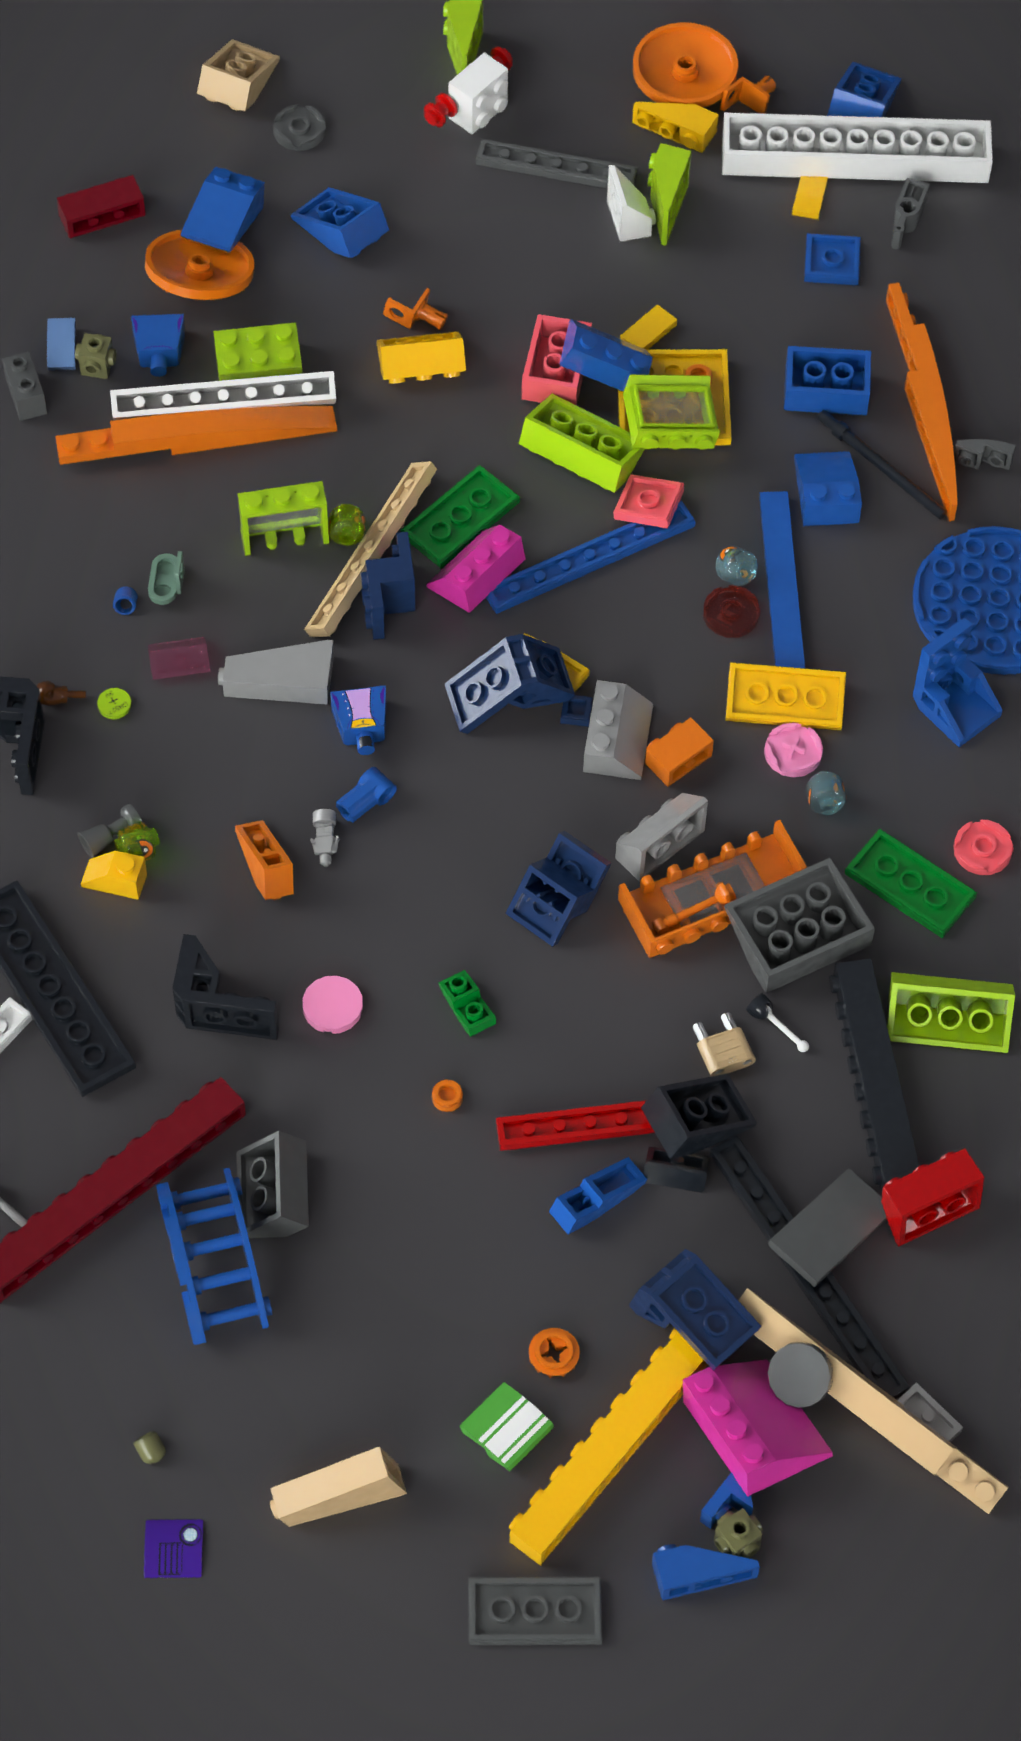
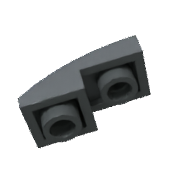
(975, 451)

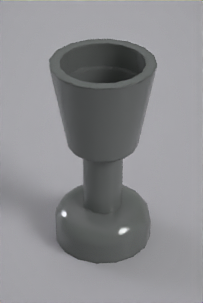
(100, 836)

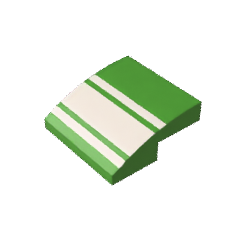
(507, 1426)

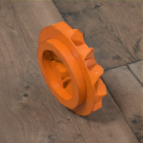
(560, 1340)

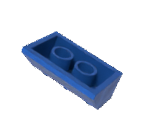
(602, 356)

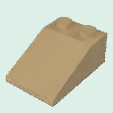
(236, 75)

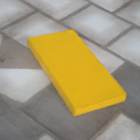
(785, 696)

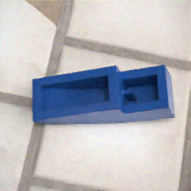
(597, 1195)

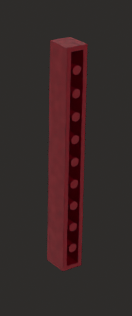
(117, 1183)

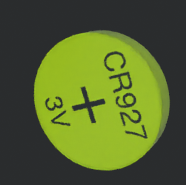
(114, 703)

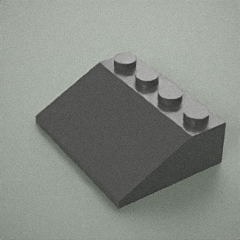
(799, 925)

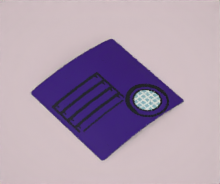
(173, 1548)

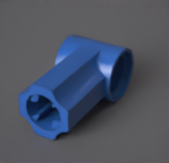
(371, 790)

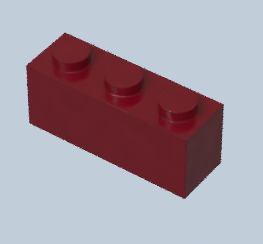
(101, 206)

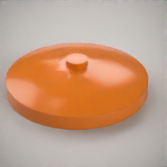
(685, 64)
(198, 269)

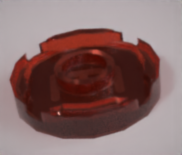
(731, 611)

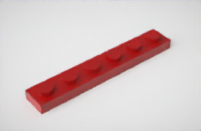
(572, 1125)

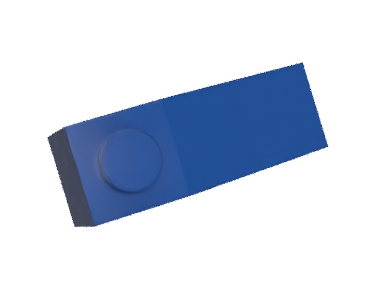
(695, 1569)

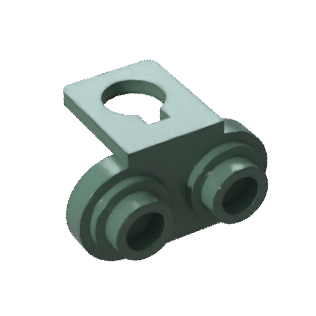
(166, 578)

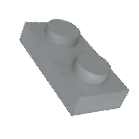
(930, 1412)

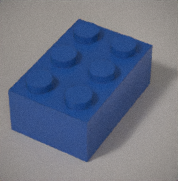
(827, 380)

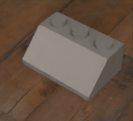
(617, 731)
(662, 834)

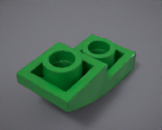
(467, 1003)

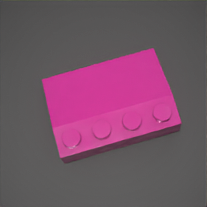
(752, 1427)

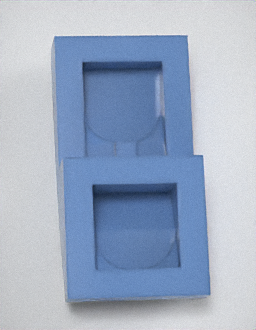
(61, 343)

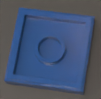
(832, 259)

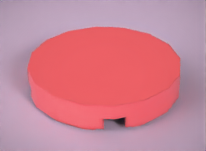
(983, 847)

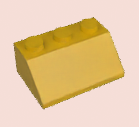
(421, 356)

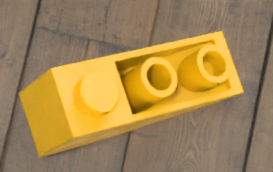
(682, 123)

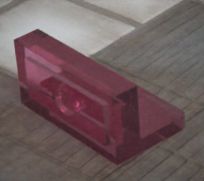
(178, 658)

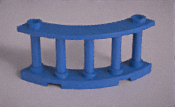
(184, 1252)

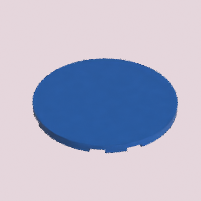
(979, 580)

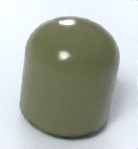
(150, 1447)

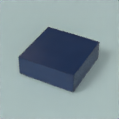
(577, 711)

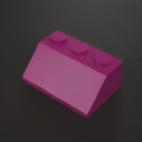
(479, 567)

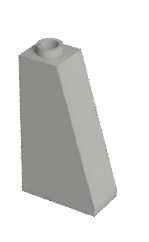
(281, 674)

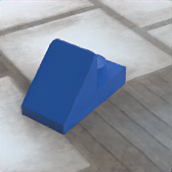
(727, 1494)

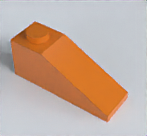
(266, 860)

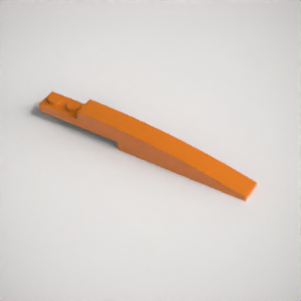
(926, 396)
(195, 431)

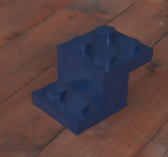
(388, 586)
(558, 888)

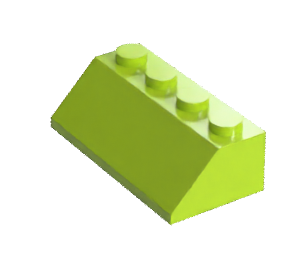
(580, 442)
(950, 1012)

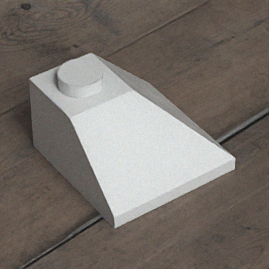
(628, 207)

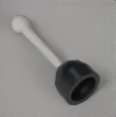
(762, 1008)

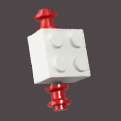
(474, 93)

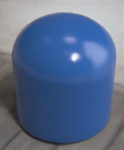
(125, 593)

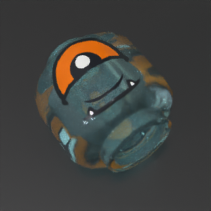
(736, 566)
(826, 793)

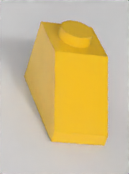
(116, 874)

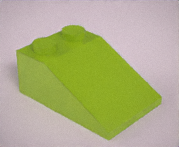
(463, 30)
(668, 185)

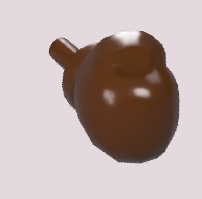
(54, 694)

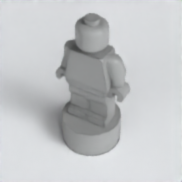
(325, 843)

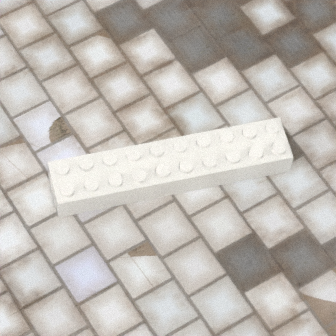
(856, 147)

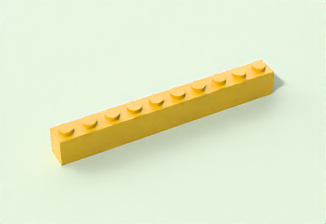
(606, 1450)

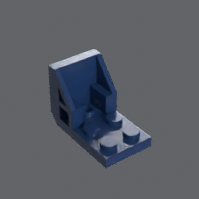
(511, 672)
(697, 1307)

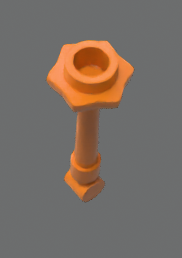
(723, 895)

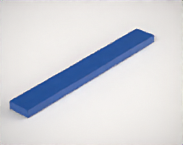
(584, 560)
(781, 579)

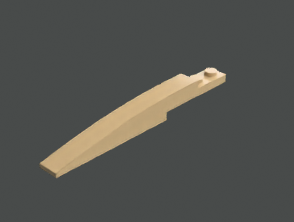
(883, 1411)

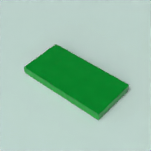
(460, 516)
(910, 883)

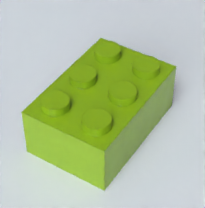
(258, 352)

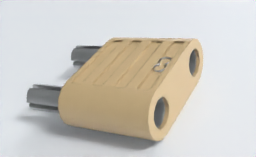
(725, 1050)

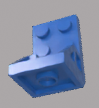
(952, 688)

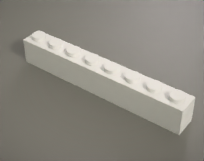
(271, 391)

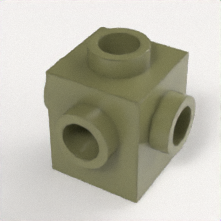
(95, 355)
(737, 1544)

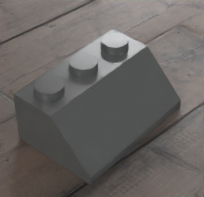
(274, 1186)

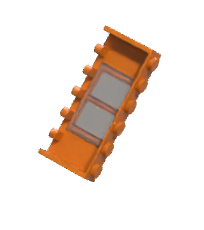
(744, 868)

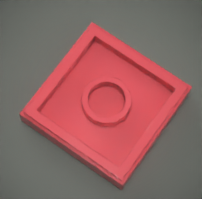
(649, 501)

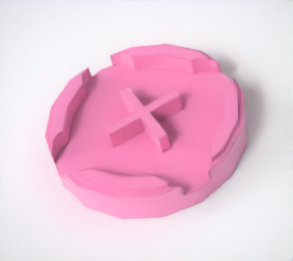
(793, 750)
(332, 1004)

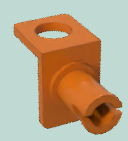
(752, 95)
(420, 311)

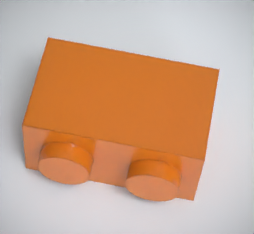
(678, 751)

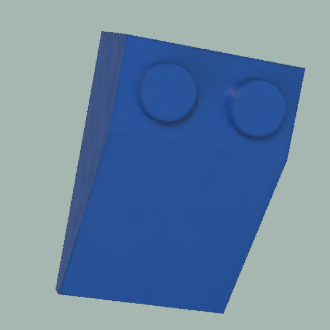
(863, 92)
(224, 209)
(342, 221)
(828, 488)

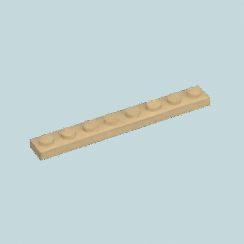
(372, 546)

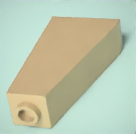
(338, 1488)

